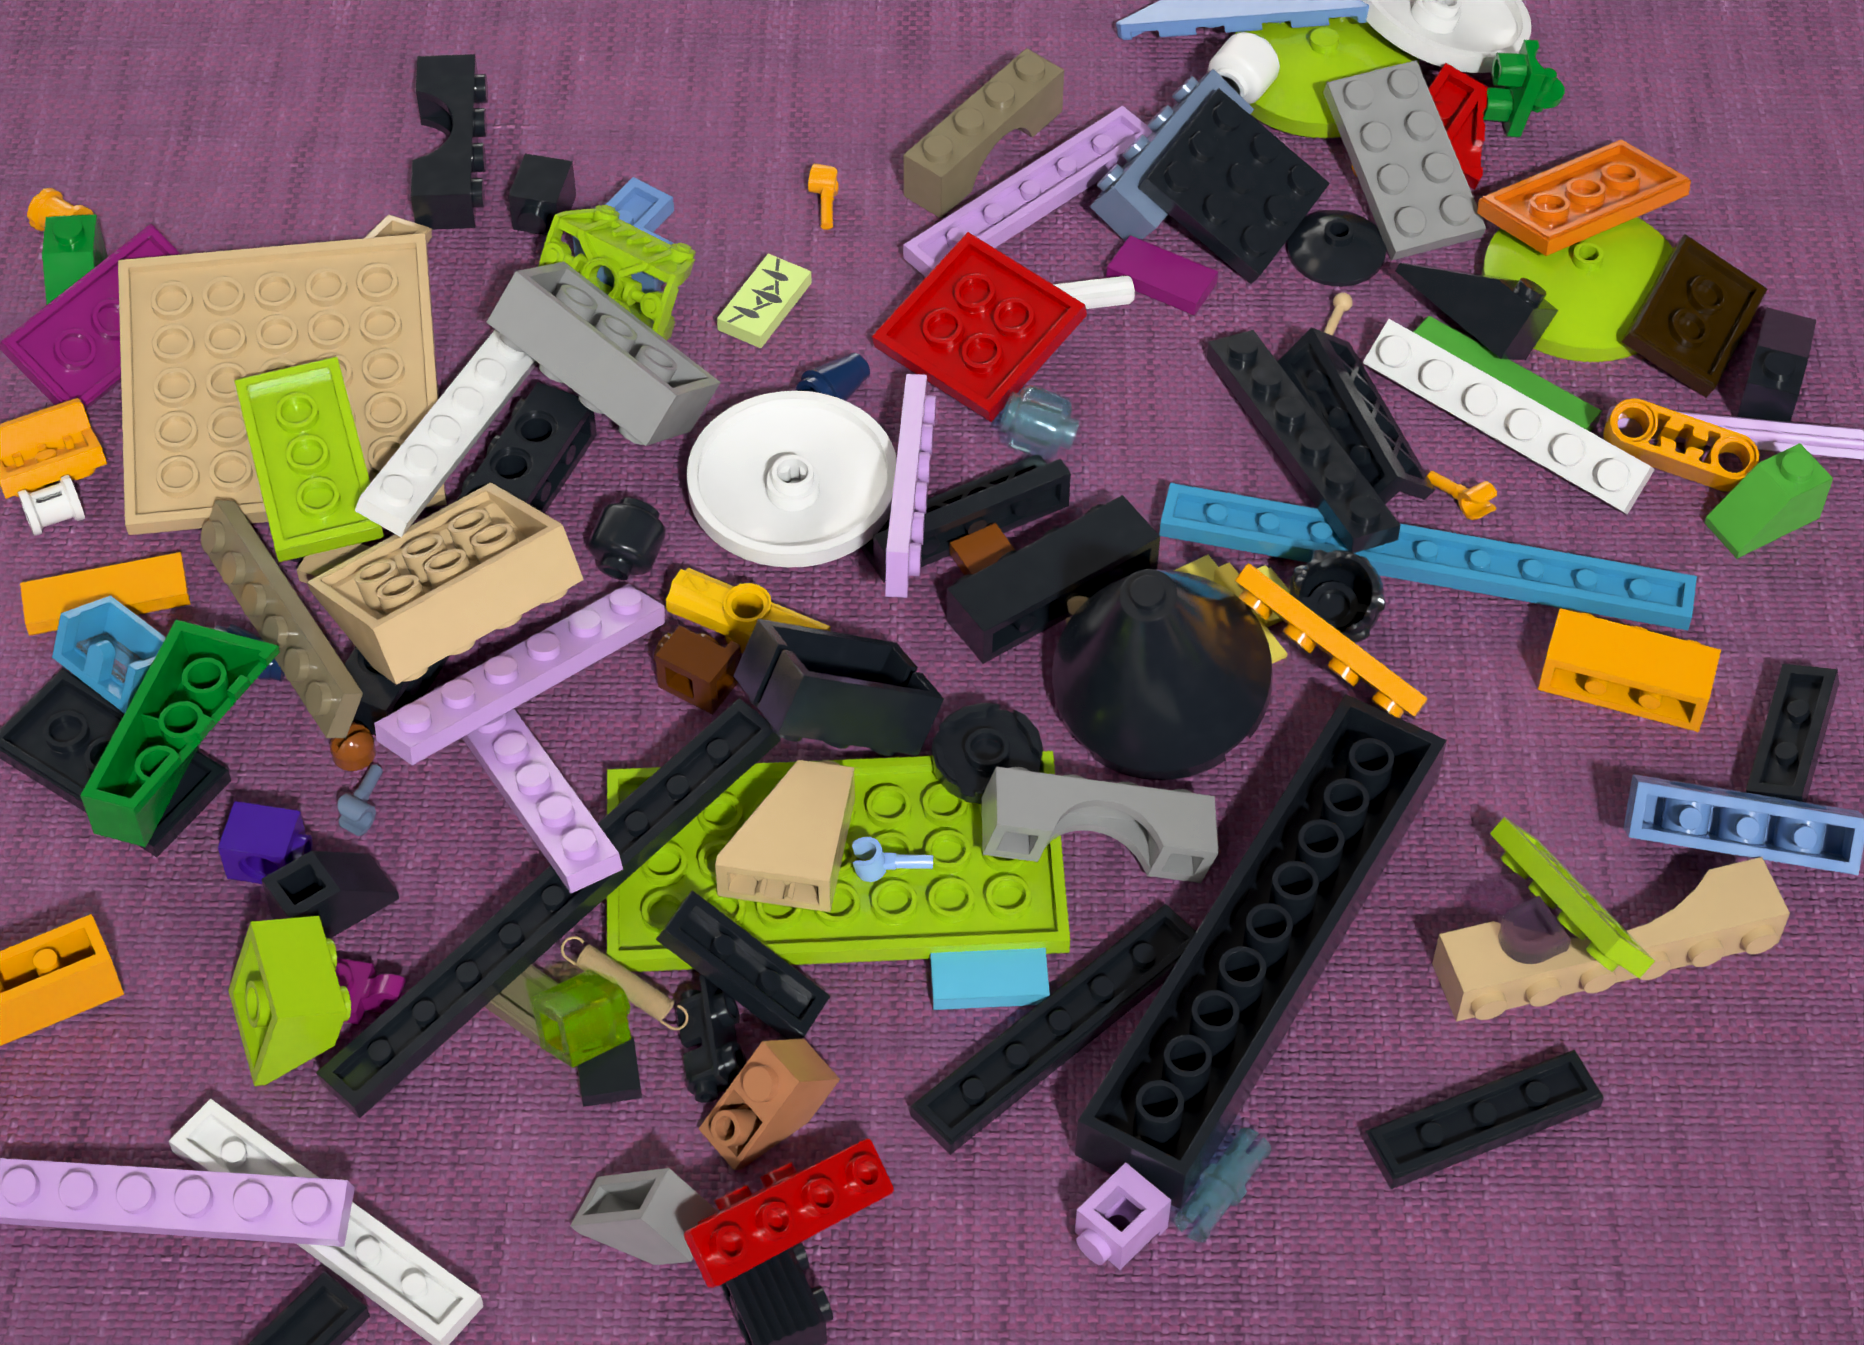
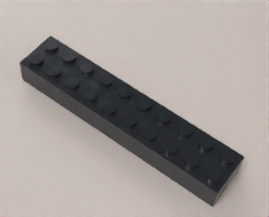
(1260, 950)

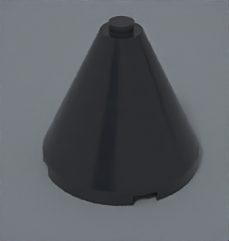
(1162, 674)

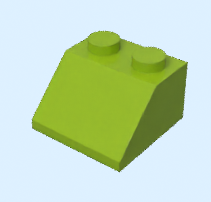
(287, 995)

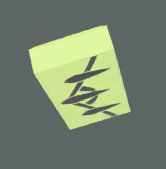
(764, 300)

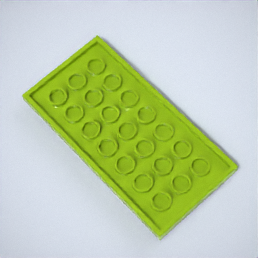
(905, 915)

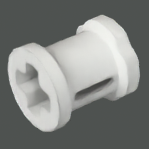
(51, 505)

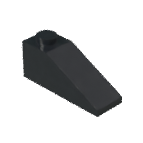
(1496, 310)
(1777, 366)

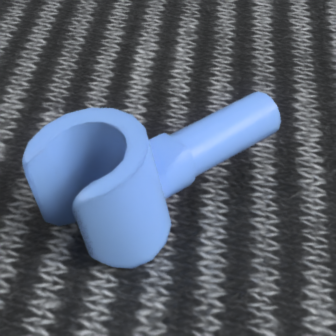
(875, 868)

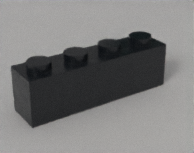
(1032, 585)

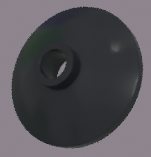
(1336, 248)

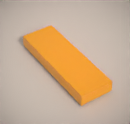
(138, 585)

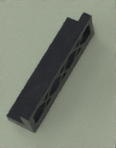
(1355, 413)
(982, 502)

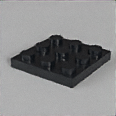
(1234, 186)

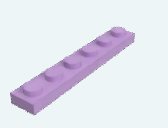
(1031, 191)
(910, 486)
(519, 674)
(543, 801)
(175, 1202)

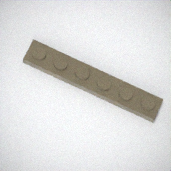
(281, 619)

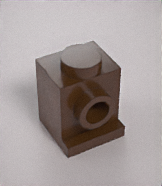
(696, 668)

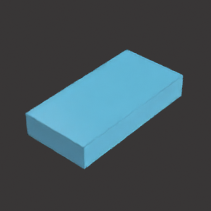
(989, 978)

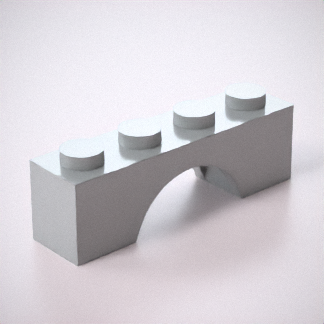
(1165, 829)

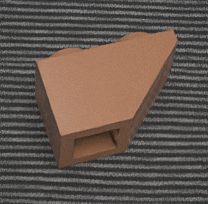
(768, 1100)

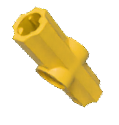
(728, 607)

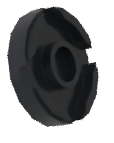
(978, 741)

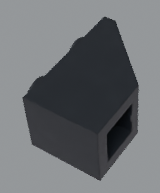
(329, 885)

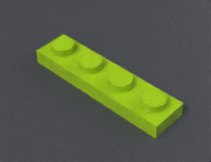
(1580, 910)

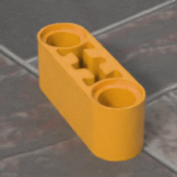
(1694, 431)

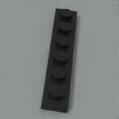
(1303, 442)

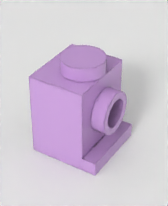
(1125, 1202)

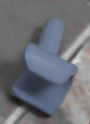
(355, 812)

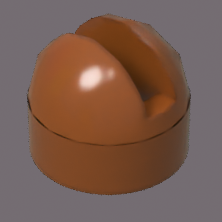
(355, 750)

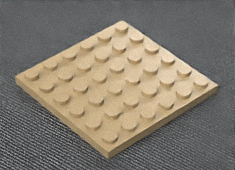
(246, 312)

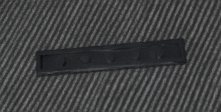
(1053, 1031)

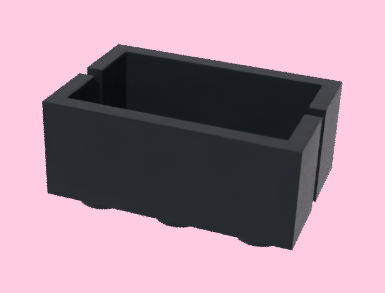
(837, 688)

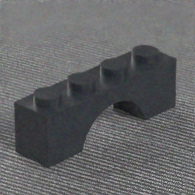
(446, 180)

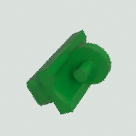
(1526, 88)

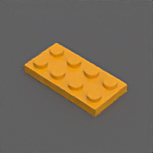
(1311, 630)

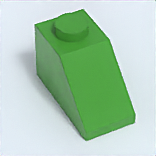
(1771, 501)

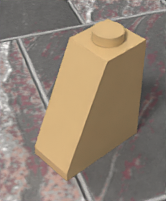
(792, 841)

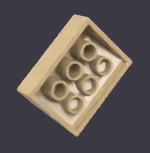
(448, 581)

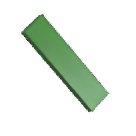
(1510, 373)

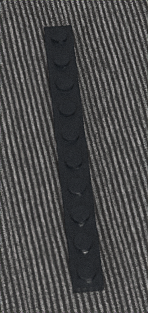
(543, 913)

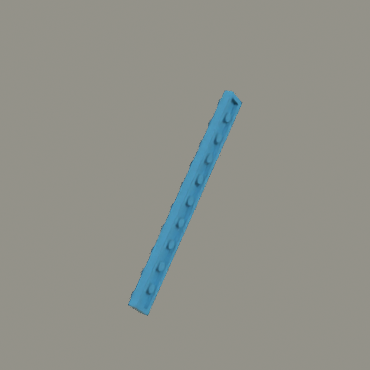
(1437, 558)

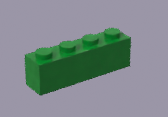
(174, 709)

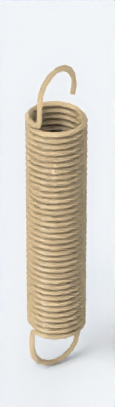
(637, 990)

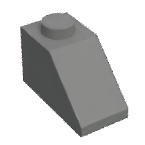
(643, 1214)

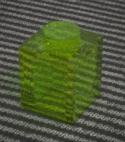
(581, 1018)

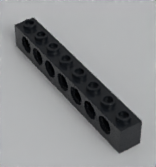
(530, 462)

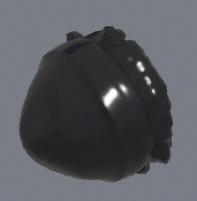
(1341, 591)

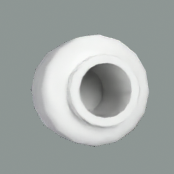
(1247, 65)

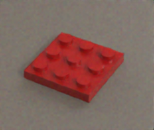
(979, 326)

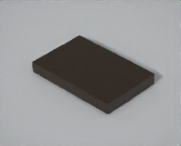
(1694, 315)

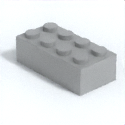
(602, 353)

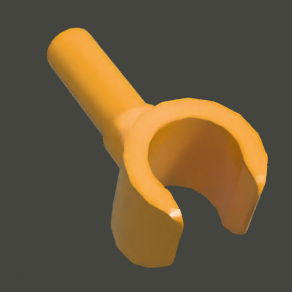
(824, 182)
(1472, 501)

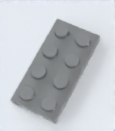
(1404, 160)

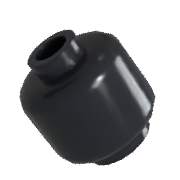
(627, 538)

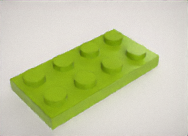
(307, 458)

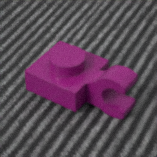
(367, 989)

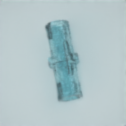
(1222, 1184)

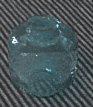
(1038, 422)

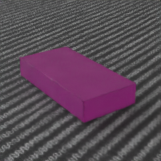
(1163, 275)

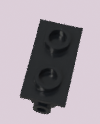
(712, 1023)

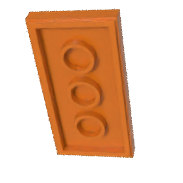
(1583, 197)

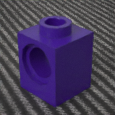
(261, 841)

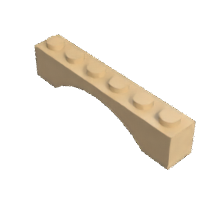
(1726, 914)

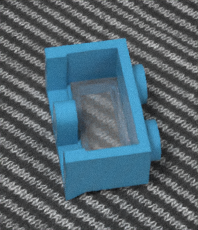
(107, 648)

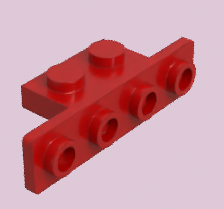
(785, 1211)

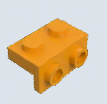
(46, 447)

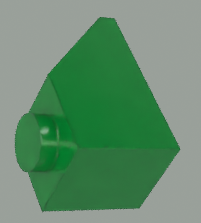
(70, 251)

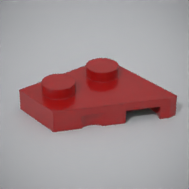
(1461, 109)

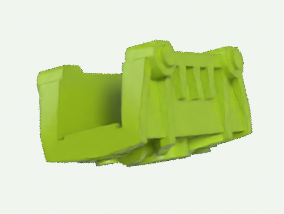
(625, 252)

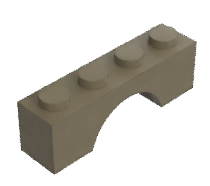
(947, 160)

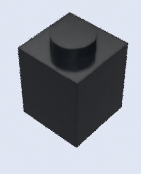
(540, 191)

